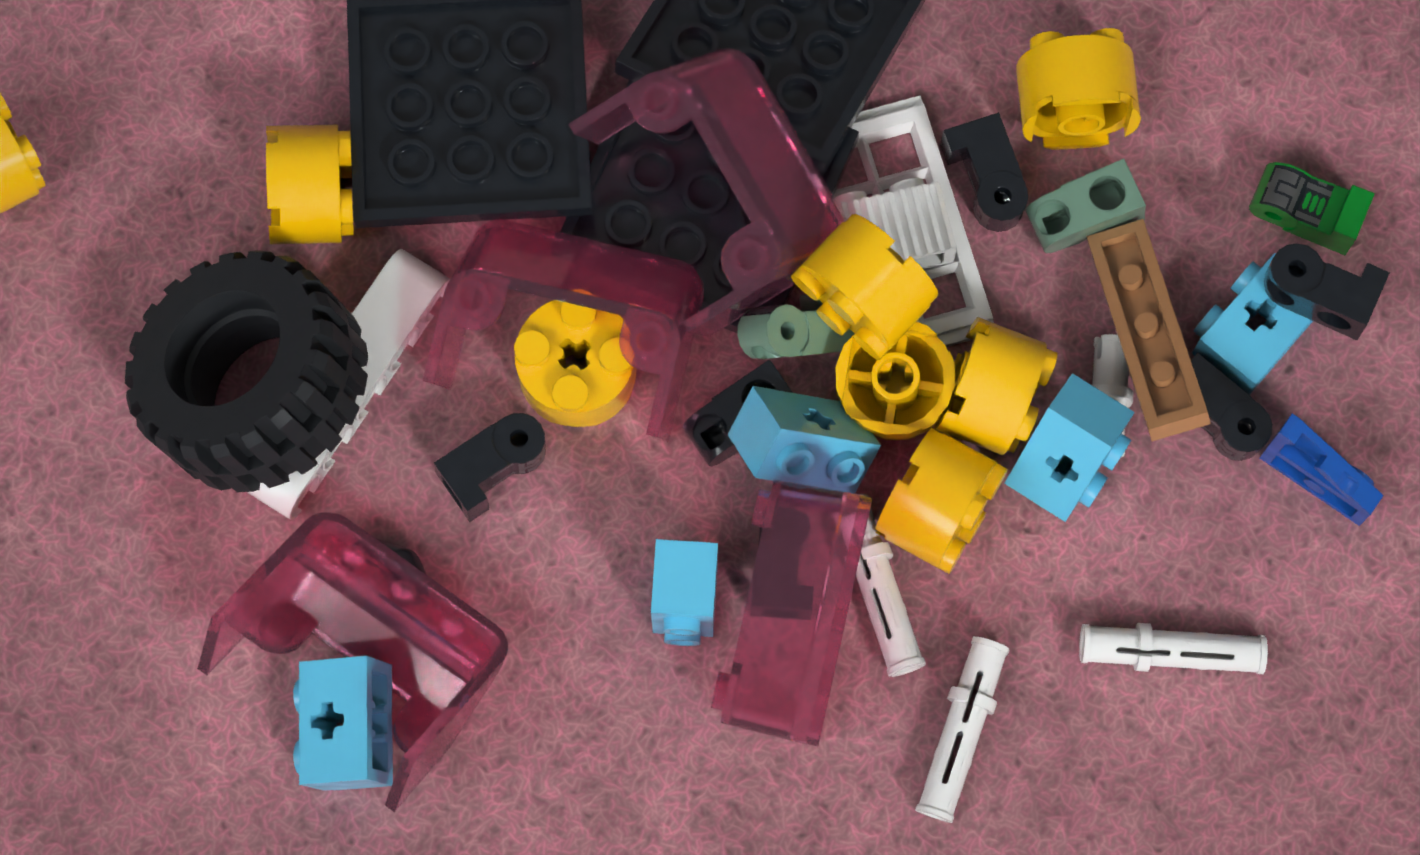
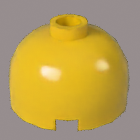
(901, 391)

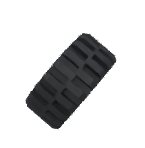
(201, 333)

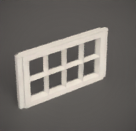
(912, 118)

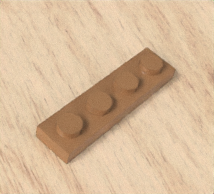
(1148, 330)

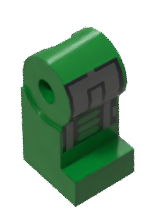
(1310, 206)

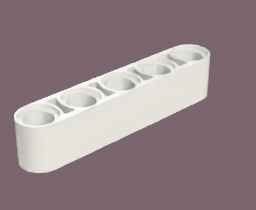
(390, 319)

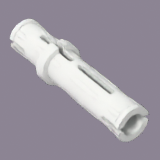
(886, 605)
(1178, 649)
(984, 660)

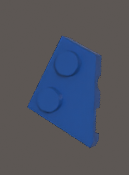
(1321, 471)

